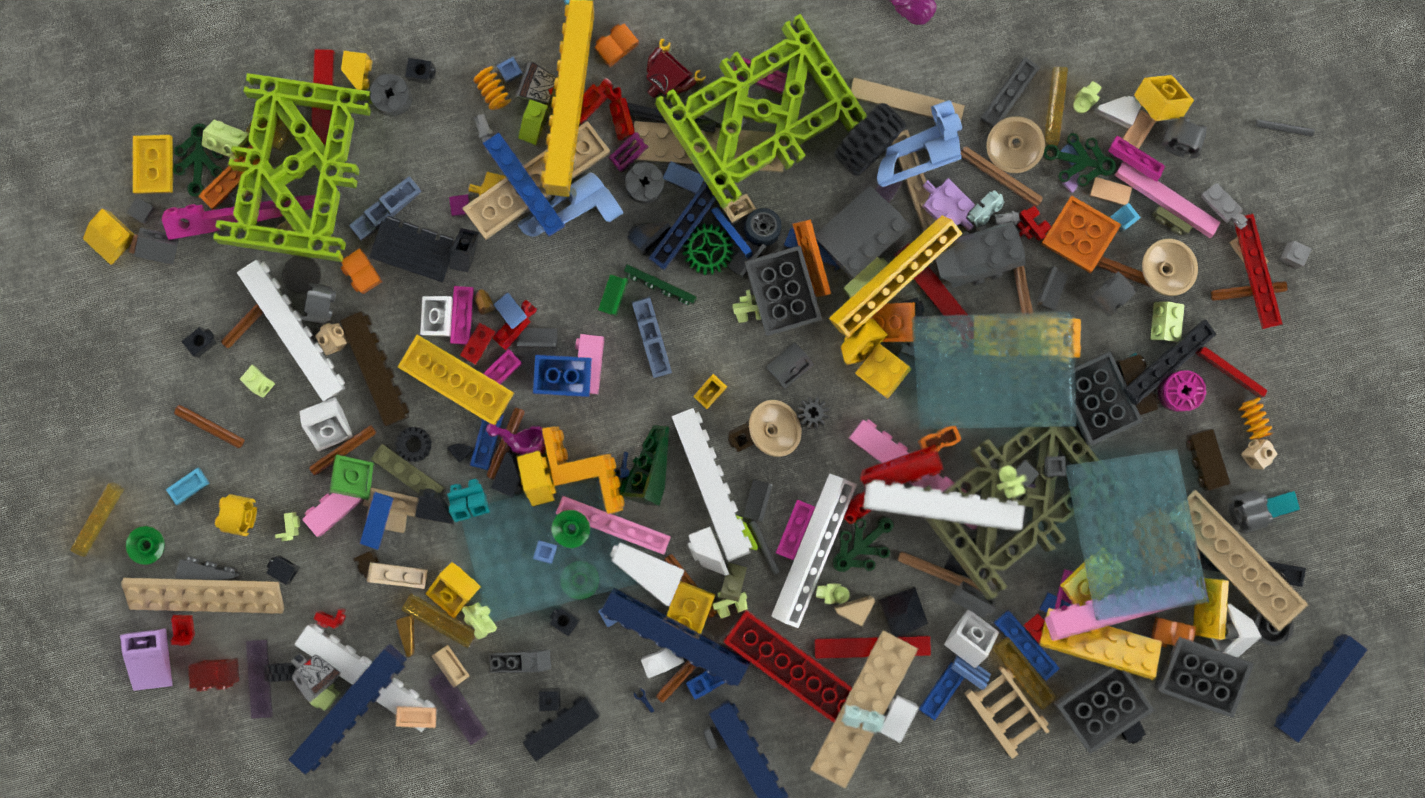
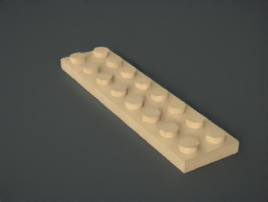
(666, 147)
(503, 204)
(1243, 565)
(203, 595)
(870, 692)

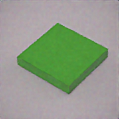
(351, 477)

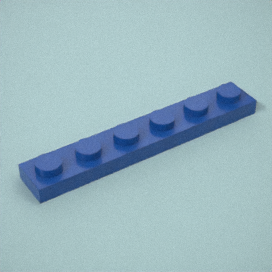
(523, 184)

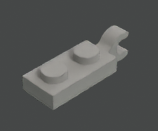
(1224, 205)

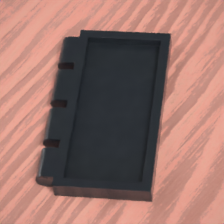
(412, 251)

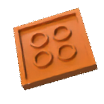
(1081, 234)

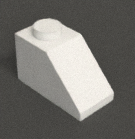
(1121, 111)
(660, 662)

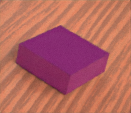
(457, 204)

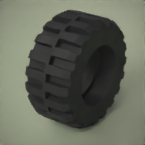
(869, 139)

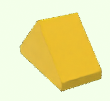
(710, 391)

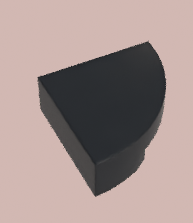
(460, 451)

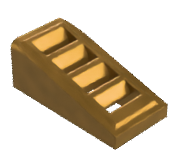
(484, 302)
(406, 631)

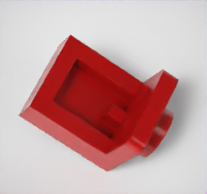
(327, 620)
(1035, 627)
(182, 630)

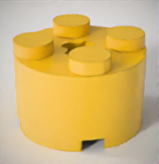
(236, 515)

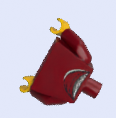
(668, 73)

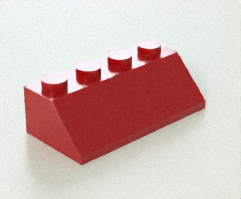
(905, 468)

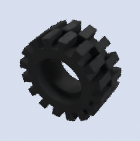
(402, 444)
(279, 672)

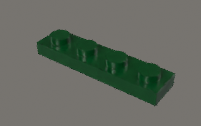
(652, 282)

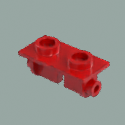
(477, 343)

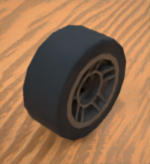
(771, 224)

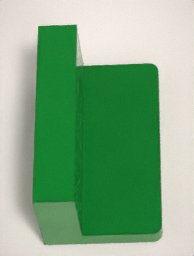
(613, 295)

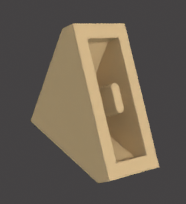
(739, 209)

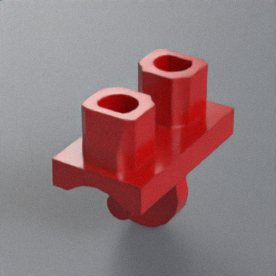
(1037, 230)
(856, 508)

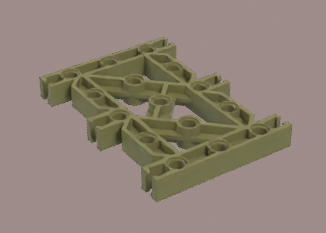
(1041, 498)

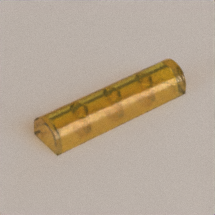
(1055, 105)
(97, 519)
(439, 620)
(1024, 672)

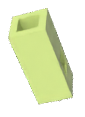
(865, 276)

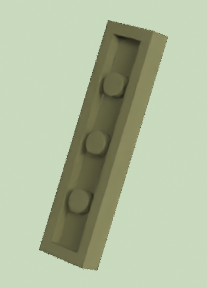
(404, 470)

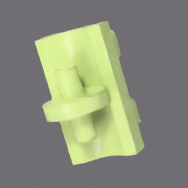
(1086, 97)
(747, 305)
(1011, 484)
(833, 593)
(722, 605)
(479, 619)

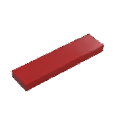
(1231, 372)

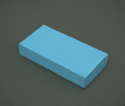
(187, 486)

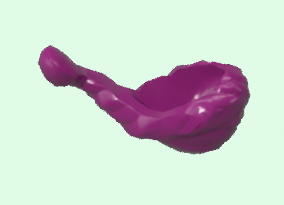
(916, 11)
(524, 442)

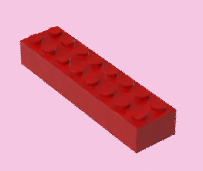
(788, 665)

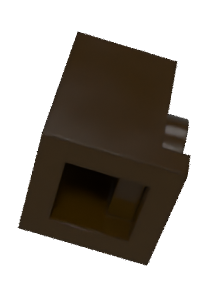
(738, 442)
(364, 562)

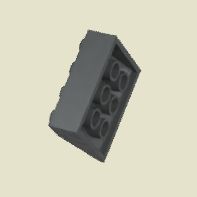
(861, 232)
(783, 290)
(1101, 402)
(1204, 676)
(1103, 707)

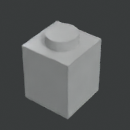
(1295, 254)

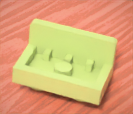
(222, 137)
(1167, 321)

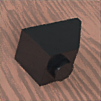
(463, 250)
(432, 507)

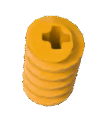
(490, 89)
(1255, 419)

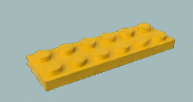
(455, 380)
(1110, 648)

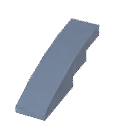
(387, 205)
(651, 337)

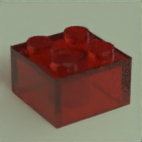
(213, 673)

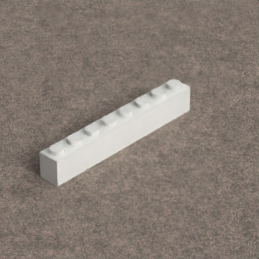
(291, 330)
(711, 485)
(943, 506)
(814, 550)
(344, 659)

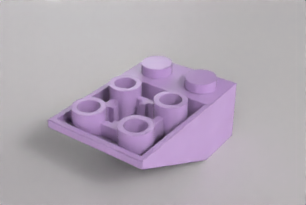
(147, 659)

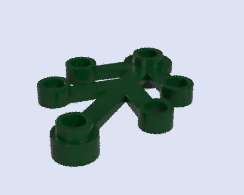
(199, 157)
(1082, 160)
(860, 546)

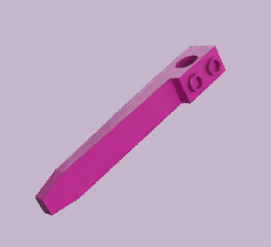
(205, 221)

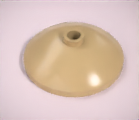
(1015, 156)
(1179, 265)
(783, 426)

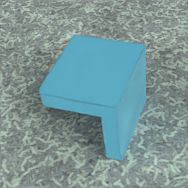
(1126, 216)

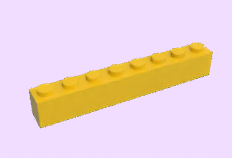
(895, 276)

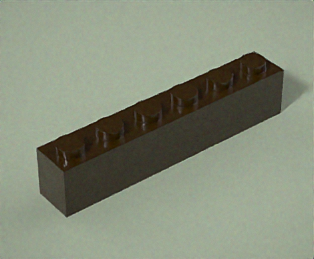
(374, 368)

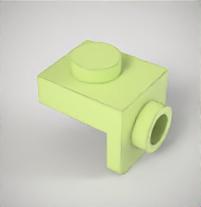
(257, 381)
(292, 523)

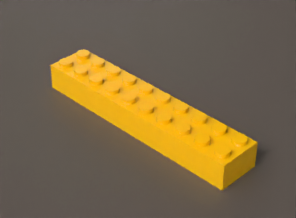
(568, 98)

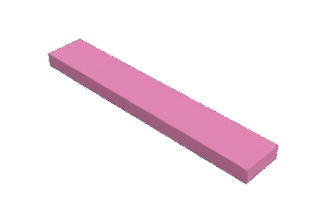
(1168, 199)
(618, 526)

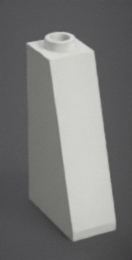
(651, 573)

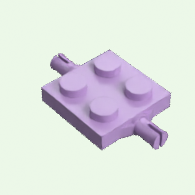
(949, 202)

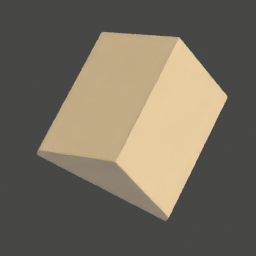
(856, 610)

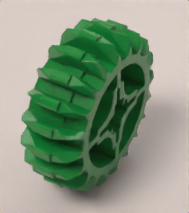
(698, 251)

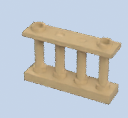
(1000, 728)

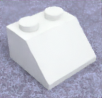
(436, 316)
(325, 424)
(706, 550)
(1239, 633)
(972, 638)
(898, 718)

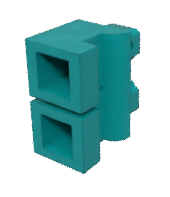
(467, 500)

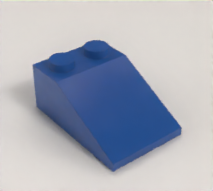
(562, 375)

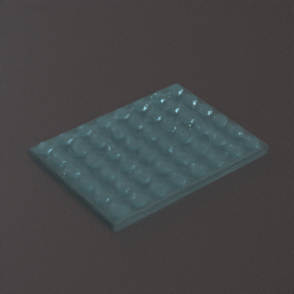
(995, 370)
(1136, 534)
(504, 549)

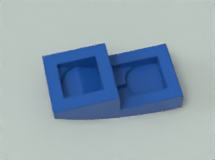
(703, 684)

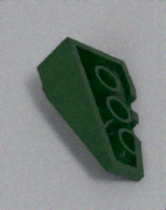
(648, 474)

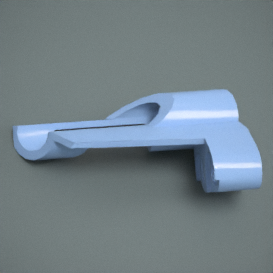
(940, 142)
(584, 195)

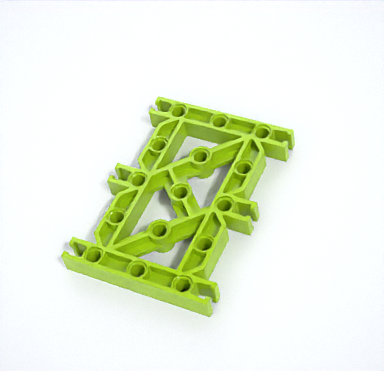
(801, 59)
(262, 176)

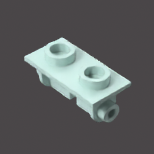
(992, 203)
(871, 720)

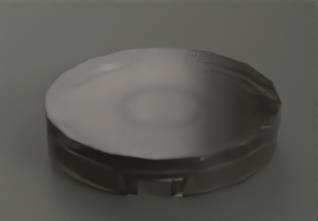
(299, 272)

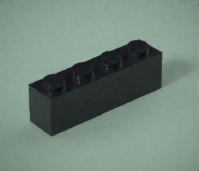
(561, 728)

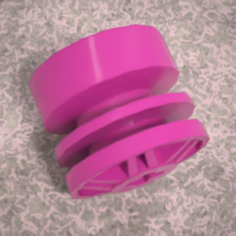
(1170, 391)

